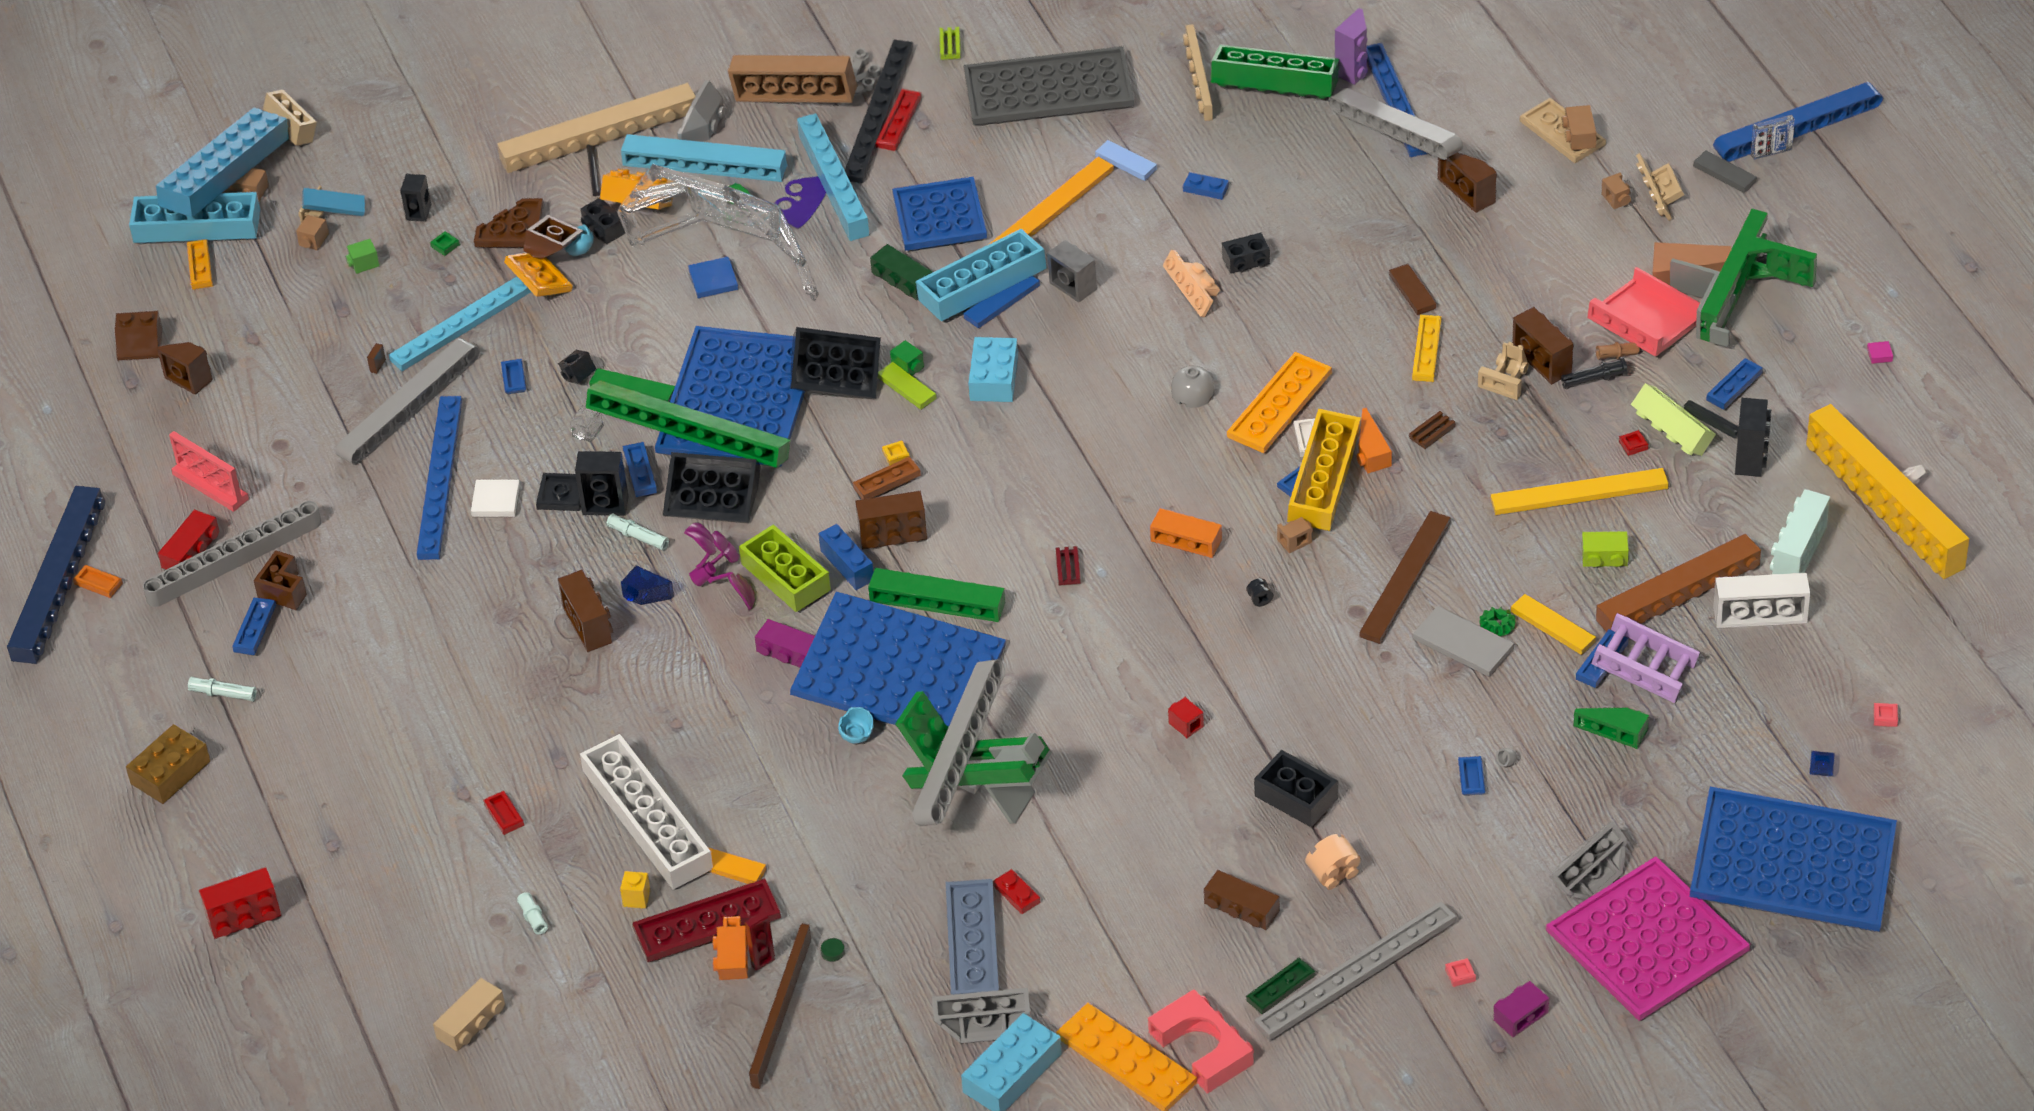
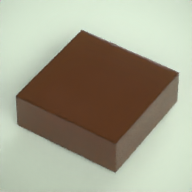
(376, 358)

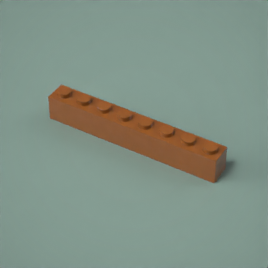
(1681, 582)

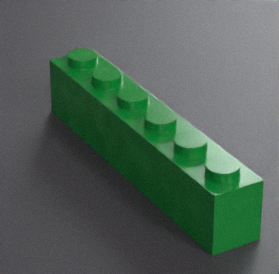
(937, 594)

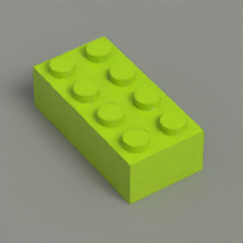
(784, 568)

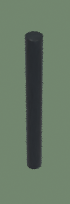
(593, 170)

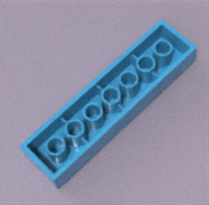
(222, 162)

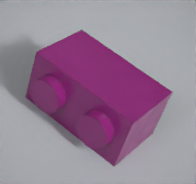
(1521, 1008)

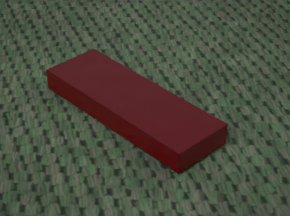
(760, 940)

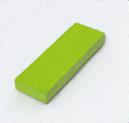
(906, 385)

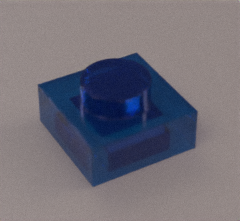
(1822, 763)

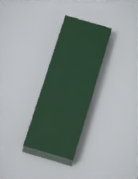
(1280, 986)

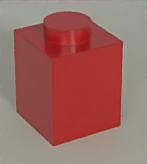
(1185, 717)

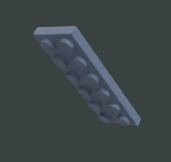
(972, 936)

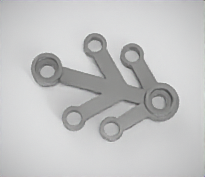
(860, 59)

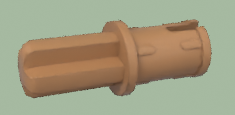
(1616, 350)

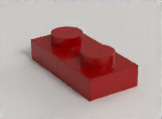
(1016, 891)

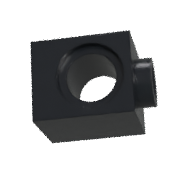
(577, 366)

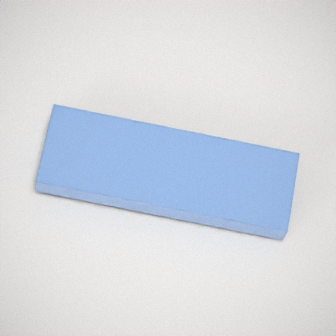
(1126, 160)

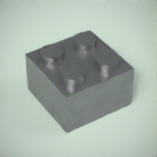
(1072, 270)

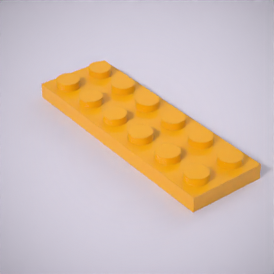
(1279, 402)
(1126, 1057)

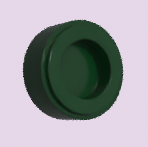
(832, 949)

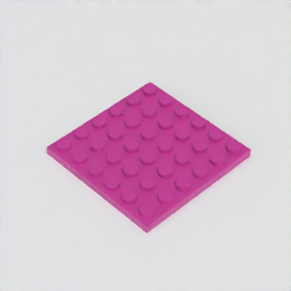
(1647, 938)

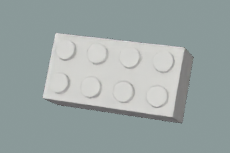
(1761, 600)

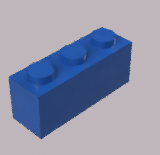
(846, 556)

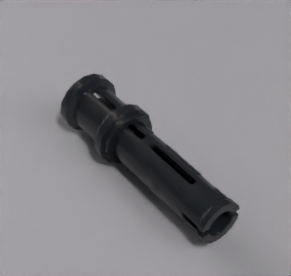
(1604, 370)

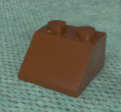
(549, 237)
(138, 335)
(185, 365)

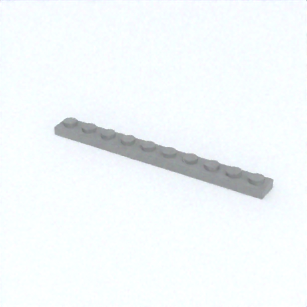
(1354, 971)

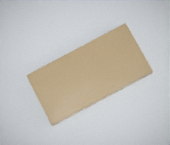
(1547, 123)

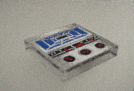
(1772, 137)

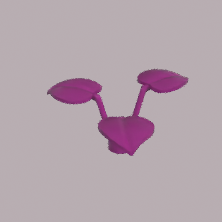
(705, 571)

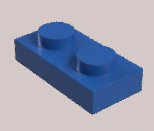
(1205, 185)

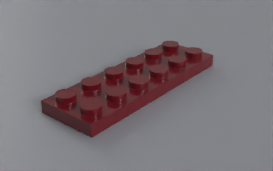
(698, 921)

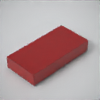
(503, 812)

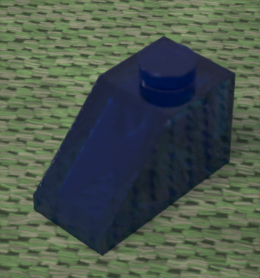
(646, 587)

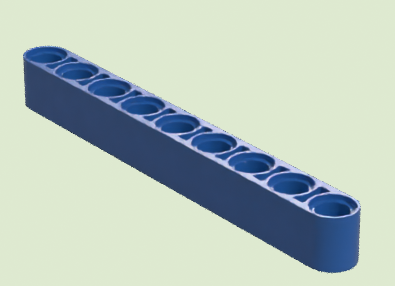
(1807, 118)

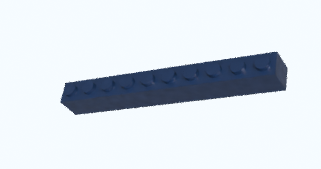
(55, 575)

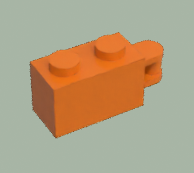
(731, 950)

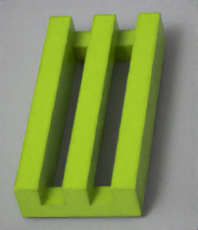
(949, 33)

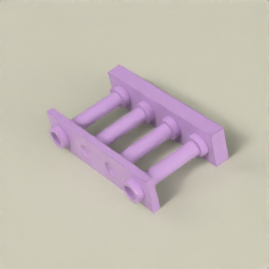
(1637, 673)

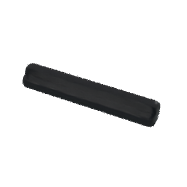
(1711, 419)

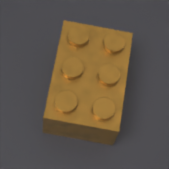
(168, 764)

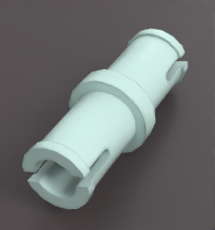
(532, 913)

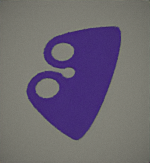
(811, 197)

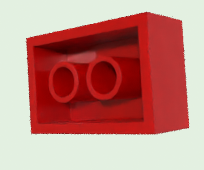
(240, 903)

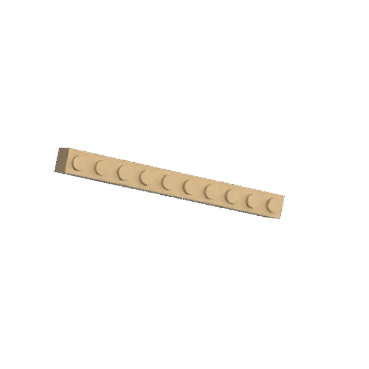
(595, 128)

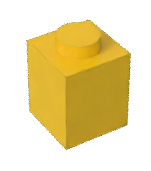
(635, 889)

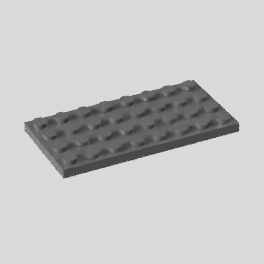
(1048, 85)

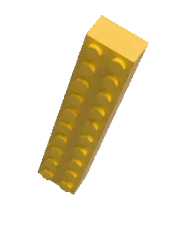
(1887, 491)

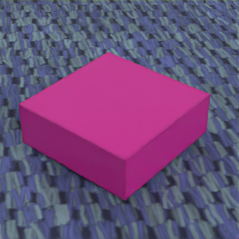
(1880, 352)

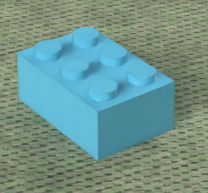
(993, 369)

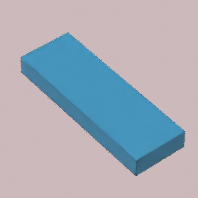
(333, 201)

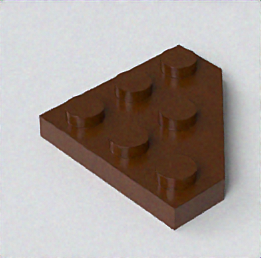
(511, 225)

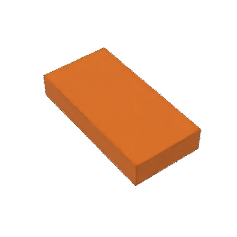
(97, 581)

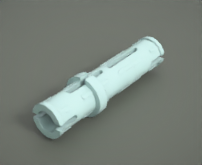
(643, 534)
(213, 687)

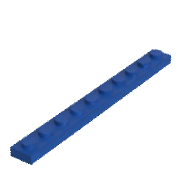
(439, 478)

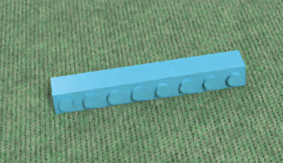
(704, 157)
(833, 177)

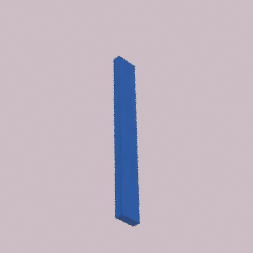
(1390, 86)

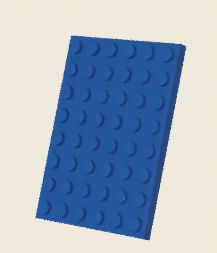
(736, 379)
(885, 655)
(1793, 858)

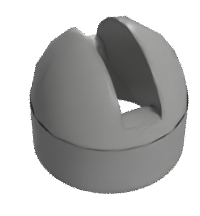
(1505, 757)

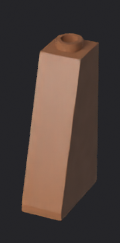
(1702, 255)

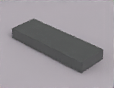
(1724, 171)

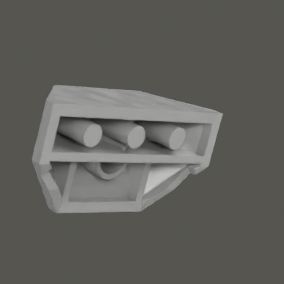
(703, 114)
(1592, 864)
(980, 1014)

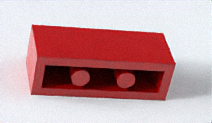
(189, 539)

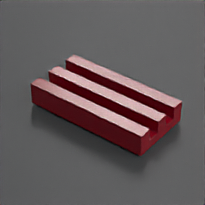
(1067, 553)

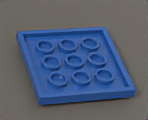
(939, 213)

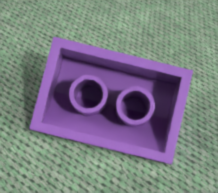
(1352, 47)

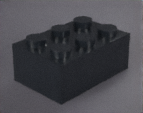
(1751, 437)
(601, 483)
(1296, 788)

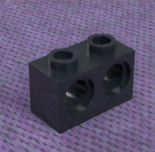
(602, 220)
(1246, 253)

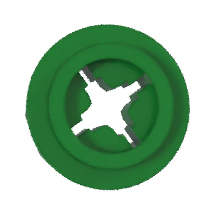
(1507, 621)

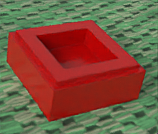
(1633, 442)

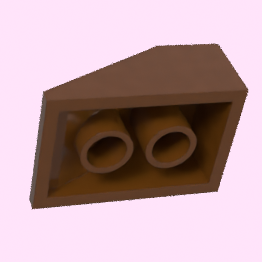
(1469, 180)

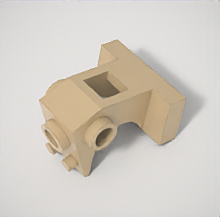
(1511, 361)

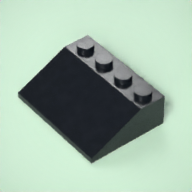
(835, 363)
(711, 487)

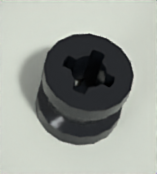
(1259, 592)

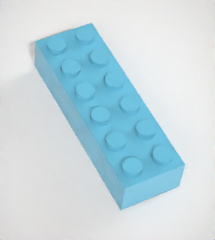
(222, 219)
(981, 274)

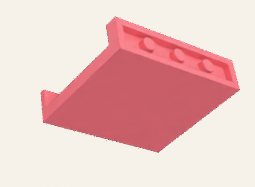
(1646, 313)

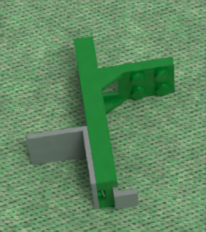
(1723, 288)
(1006, 774)

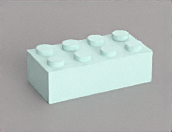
(1802, 534)

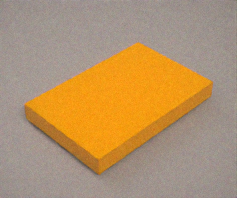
(538, 274)

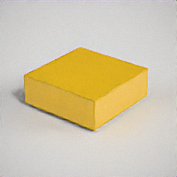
(895, 452)

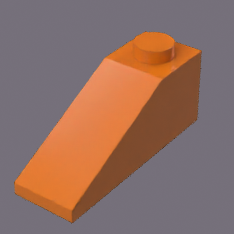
(1373, 449)

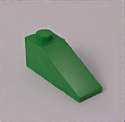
(1616, 724)

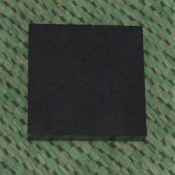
(558, 492)

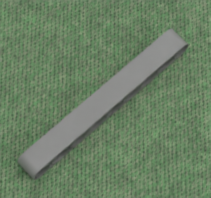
(1395, 123)
(407, 401)
(232, 553)
(958, 743)

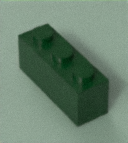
(898, 269)

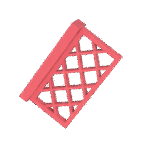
(206, 473)

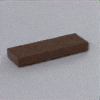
(1412, 289)

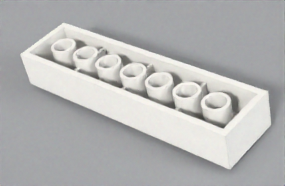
(646, 811)

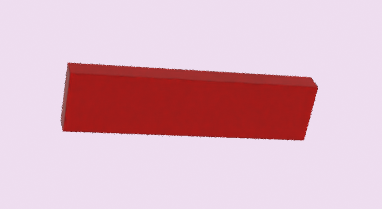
(898, 120)

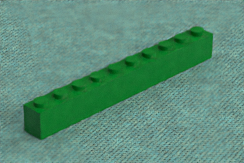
(688, 423)

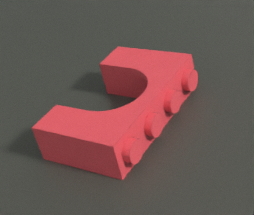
(1195, 1014)

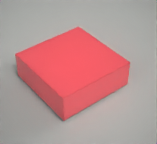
(1885, 714)
(1460, 972)

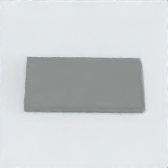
(1463, 641)

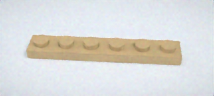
(1198, 77)

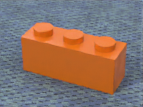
(1186, 533)

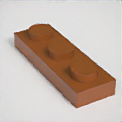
(887, 478)

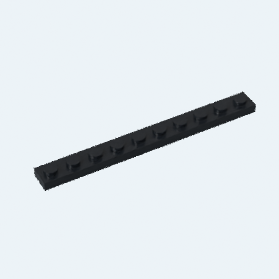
(878, 110)

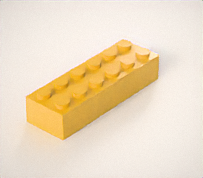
(1324, 468)

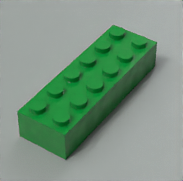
(1275, 71)

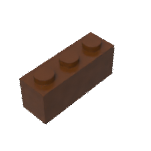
(1241, 900)

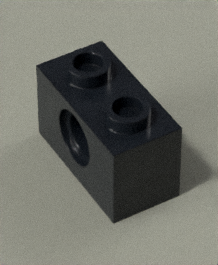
(415, 197)

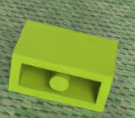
(1604, 549)

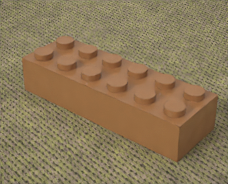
(792, 78)

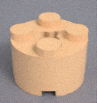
(1333, 861)

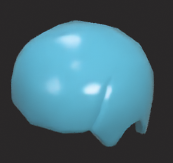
(582, 243)
(856, 725)

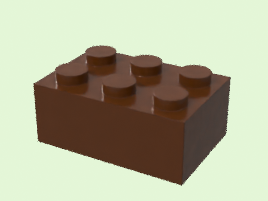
(1543, 344)
(891, 519)
(585, 610)

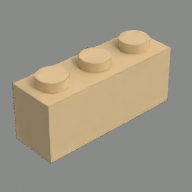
(300, 124)
(469, 1014)

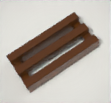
(1429, 428)

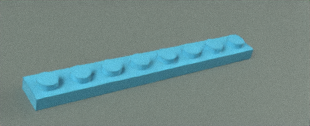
(459, 324)

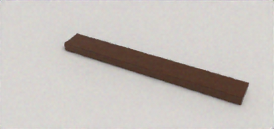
(1404, 577)
(780, 1006)

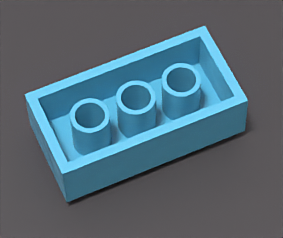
(1011, 1064)

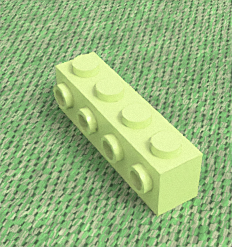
(1673, 420)

